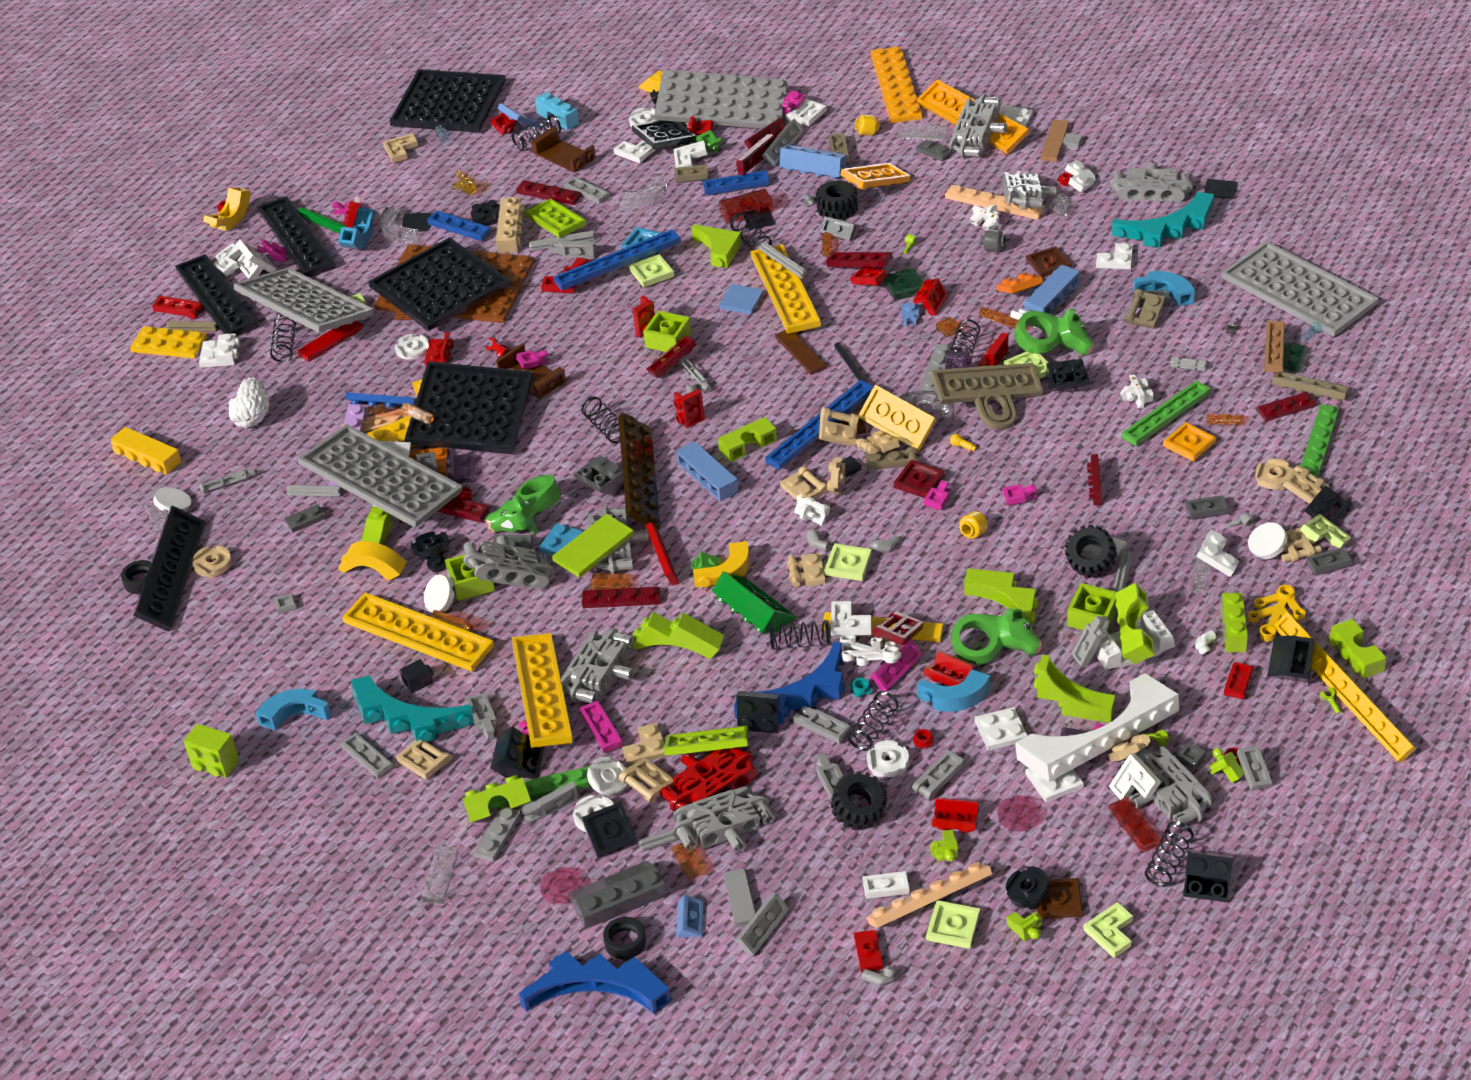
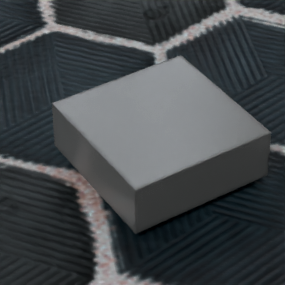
(1072, 140)
(285, 603)

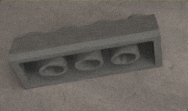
(617, 894)

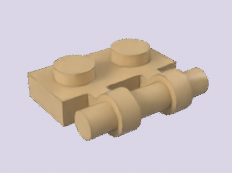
(877, 442)
(1304, 484)
(1295, 540)
(811, 567)
(1123, 750)

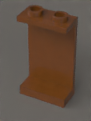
(560, 152)
(543, 379)

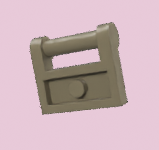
(1150, 312)

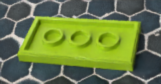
(555, 218)
(593, 545)
(706, 740)

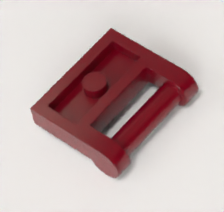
(902, 631)

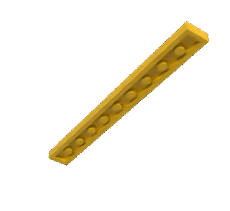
(1351, 694)

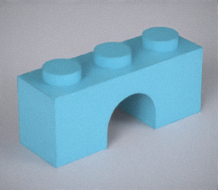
(548, 104)

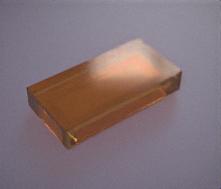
(610, 581)
(452, 620)
(689, 861)

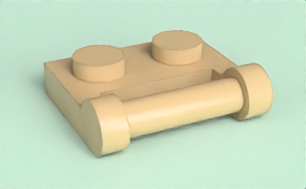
(838, 432)
(795, 485)
(422, 763)
(648, 774)

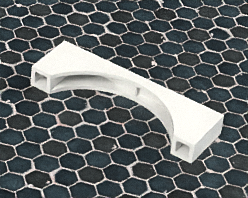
(1057, 755)

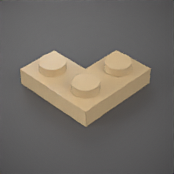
(396, 147)
(650, 747)

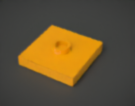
(1189, 441)

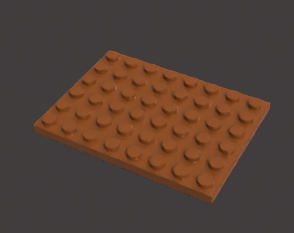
(493, 308)

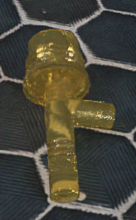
(466, 183)

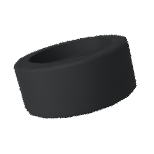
(131, 570)
(624, 951)

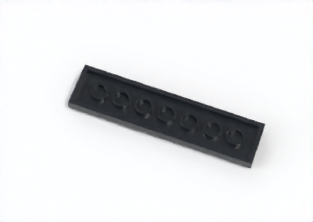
(296, 236)
(216, 295)
(169, 568)

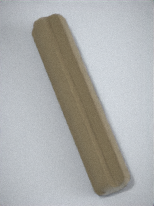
(192, 325)

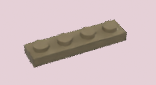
(1315, 386)

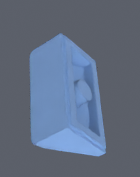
(689, 917)

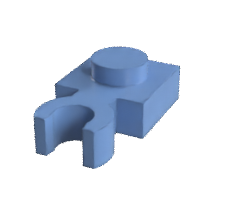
(909, 313)

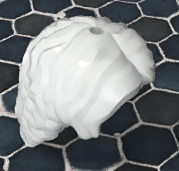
(250, 403)

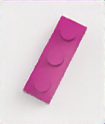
(889, 673)
(600, 726)

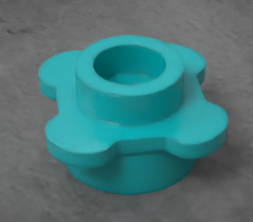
(860, 687)

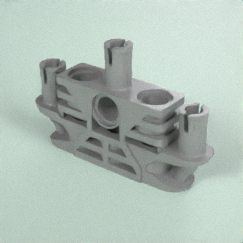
(976, 126)
(1151, 184)
(1025, 189)
(621, 557)
(508, 564)
(597, 665)
(1177, 789)
(721, 819)

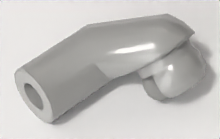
(814, 540)
(885, 546)
(880, 978)

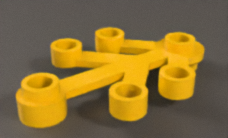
(1283, 595)

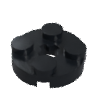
(479, 212)
(430, 544)
(1035, 895)

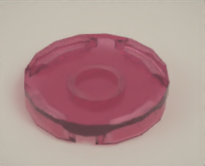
(1018, 813)
(557, 892)

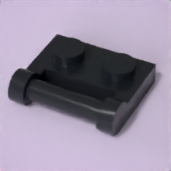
(1325, 501)

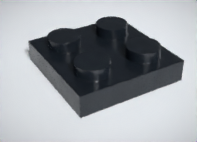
(758, 711)
(609, 829)

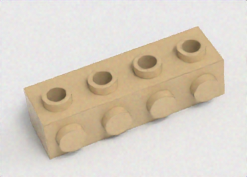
(509, 224)

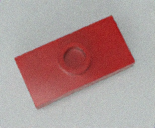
(1238, 680)
(868, 950)

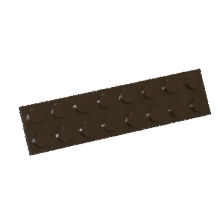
(638, 471)

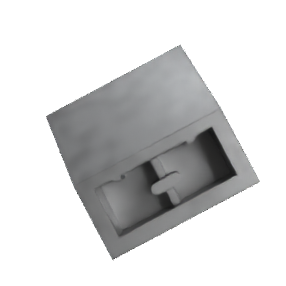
(602, 476)

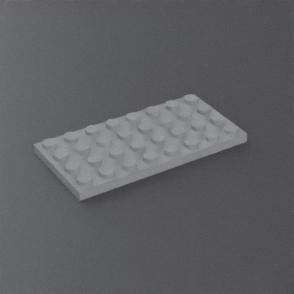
(720, 98)
(1300, 288)
(304, 300)
(380, 475)

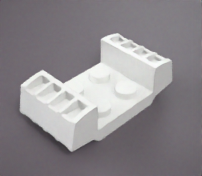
(1110, 647)

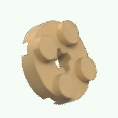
(837, 472)
(1265, 472)
(221, 563)

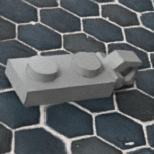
(574, 249)
(1090, 640)
(483, 715)
(828, 774)

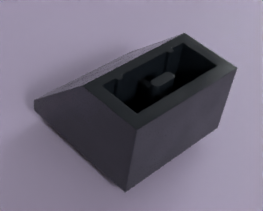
(1066, 374)
(1292, 658)
(515, 756)
(1208, 876)

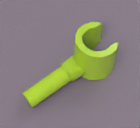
(910, 240)
(1331, 700)
(1161, 737)

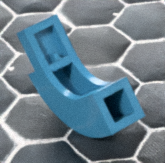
(361, 232)
(1178, 287)
(955, 697)
(289, 703)

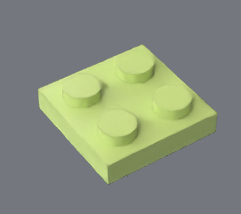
(651, 270)
(848, 562)
(953, 924)

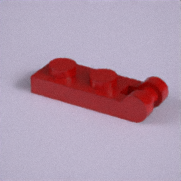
(177, 306)

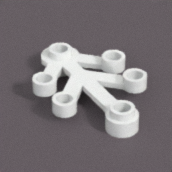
(865, 653)

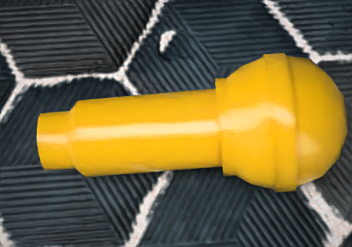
(957, 440)

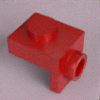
(503, 124)
(700, 127)

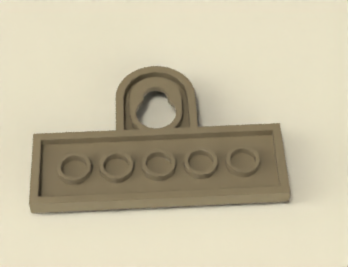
(986, 384)

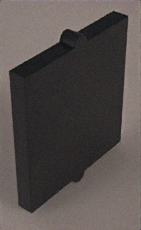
(1220, 188)
(761, 220)
(416, 221)

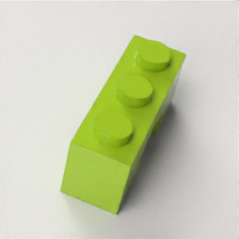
(759, 432)
(1234, 622)
(1363, 660)
(477, 802)

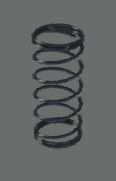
(521, 138)
(748, 219)
(962, 333)
(273, 345)
(598, 411)
(773, 637)
(882, 707)
(1171, 824)

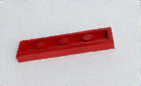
(328, 340)
(662, 554)

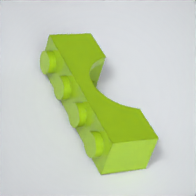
(1135, 642)

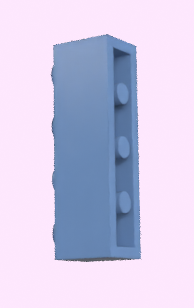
(812, 161)
(1053, 290)
(707, 471)

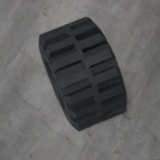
(837, 199)
(1086, 537)
(859, 785)

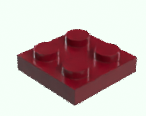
(918, 478)

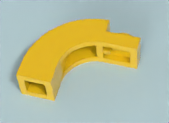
(233, 210)
(375, 556)
(737, 563)

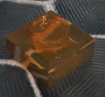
(947, 326)

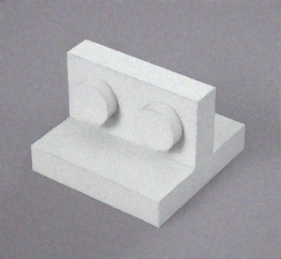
(252, 261)

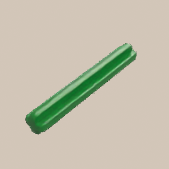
(320, 220)

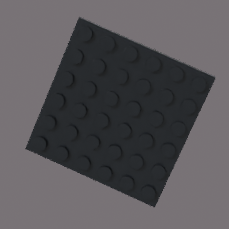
(448, 99)
(439, 283)
(470, 407)

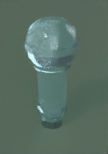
(440, 131)
(1314, 328)

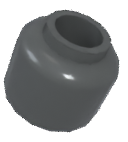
(993, 240)

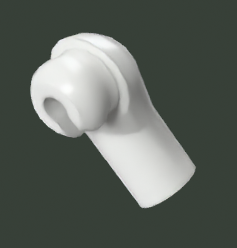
(1203, 640)

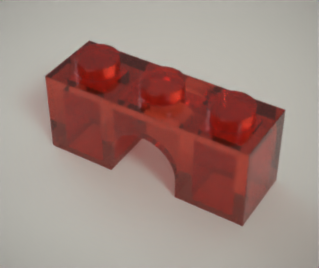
(757, 200)

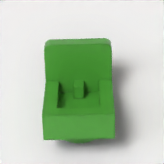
(711, 142)
(705, 560)

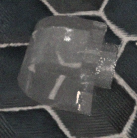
(1061, 205)

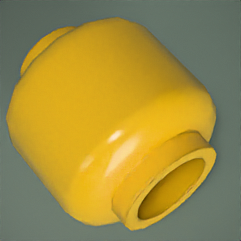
(867, 125)
(973, 524)

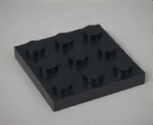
(663, 133)

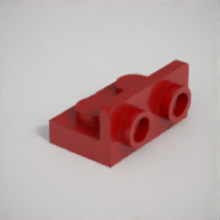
(932, 295)
(439, 349)
(996, 351)
(689, 408)

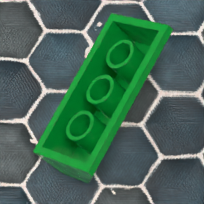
(751, 602)

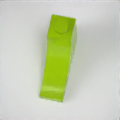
(721, 242)

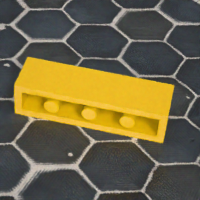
(145, 450)

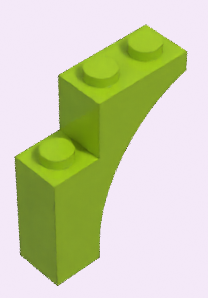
(1001, 589)
(680, 632)
(1072, 697)

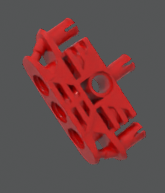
(710, 776)

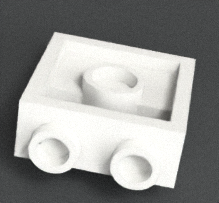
(220, 352)

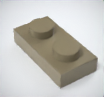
(691, 173)

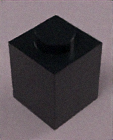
(416, 675)

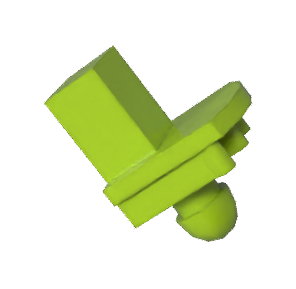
(1227, 764)
(946, 848)
(1027, 927)

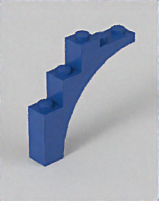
(823, 682)
(598, 974)

